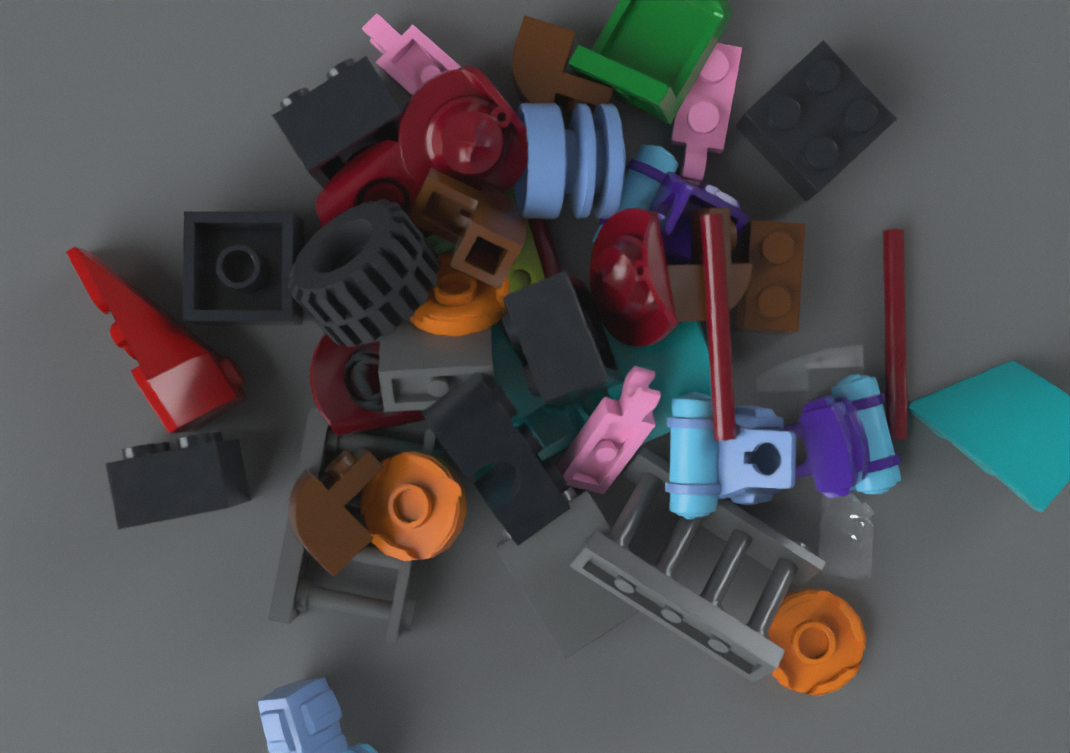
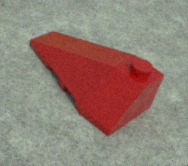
(176, 369)

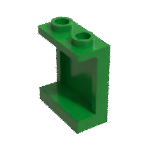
(654, 51)

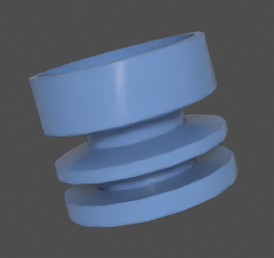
(574, 161)

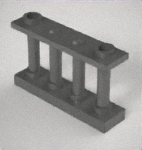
(292, 590)
(688, 614)

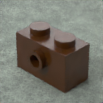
(775, 283)

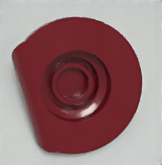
(463, 131)
(367, 177)
(632, 278)
(349, 388)

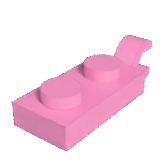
(407, 58)
(706, 111)
(611, 435)

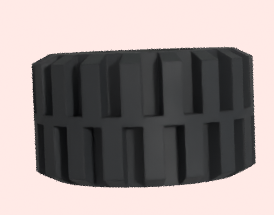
(364, 273)

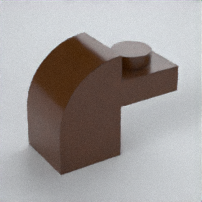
(540, 69)
(480, 223)
(688, 280)
(319, 510)

